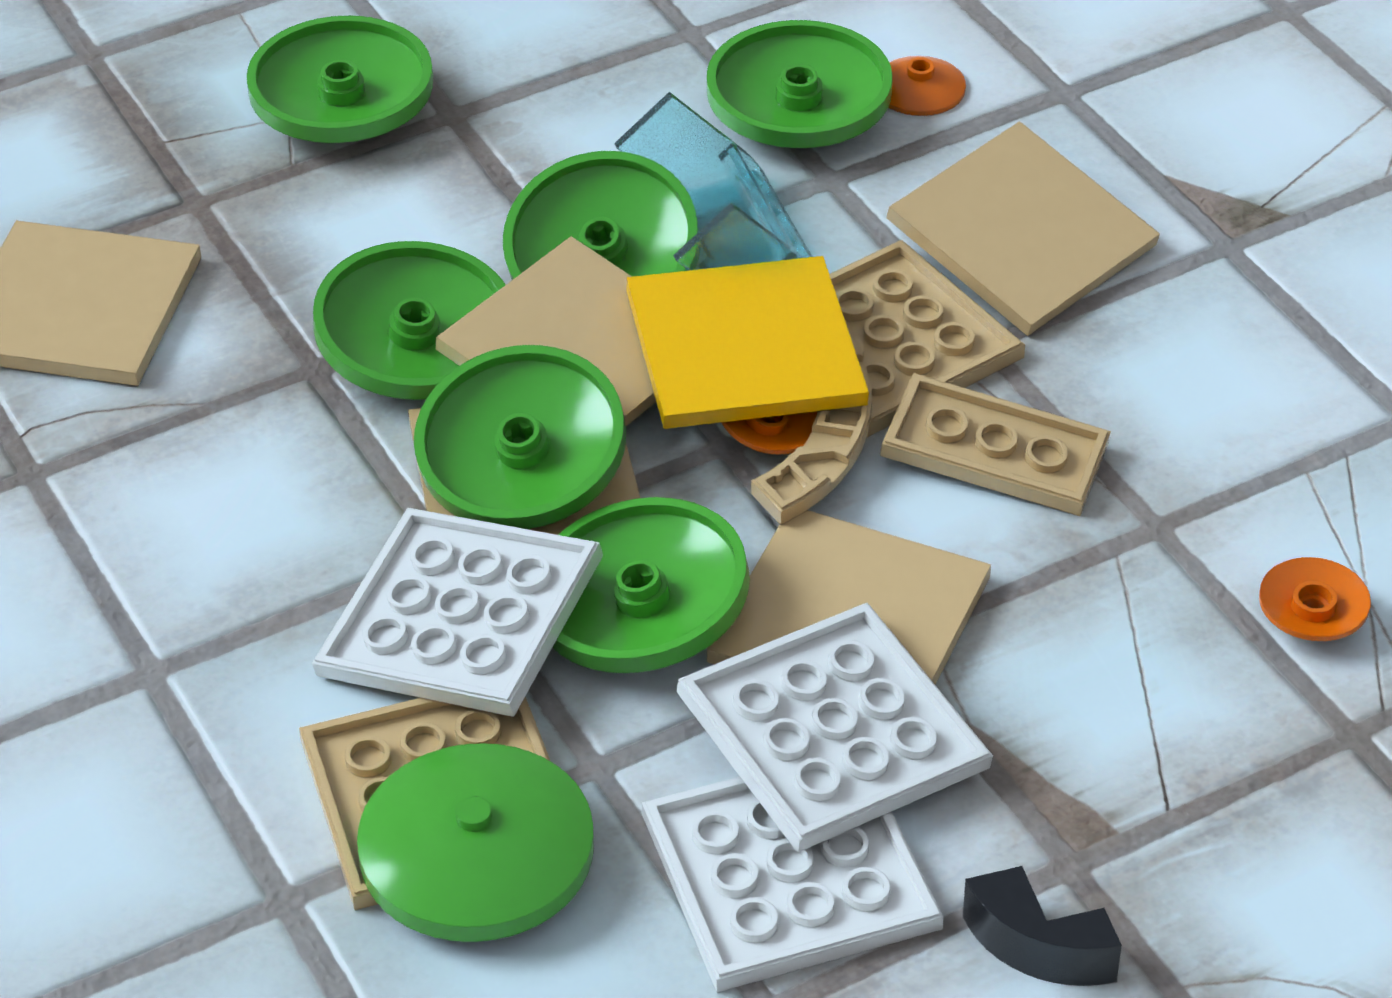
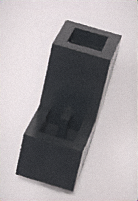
(1012, 927)

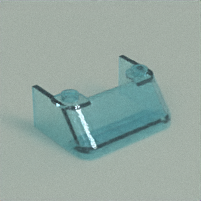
(731, 195)

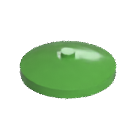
(340, 79)
(799, 83)
(610, 203)
(388, 305)
(520, 436)
(662, 590)
(475, 842)

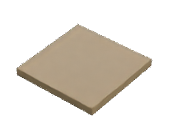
(1023, 227)
(88, 300)
(568, 303)
(916, 323)
(831, 565)
(361, 750)

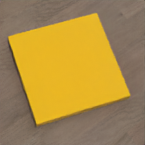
(745, 342)

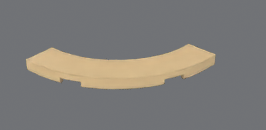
(822, 461)

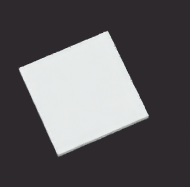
(459, 611)
(833, 726)
(775, 910)

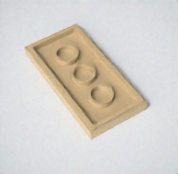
(996, 444)

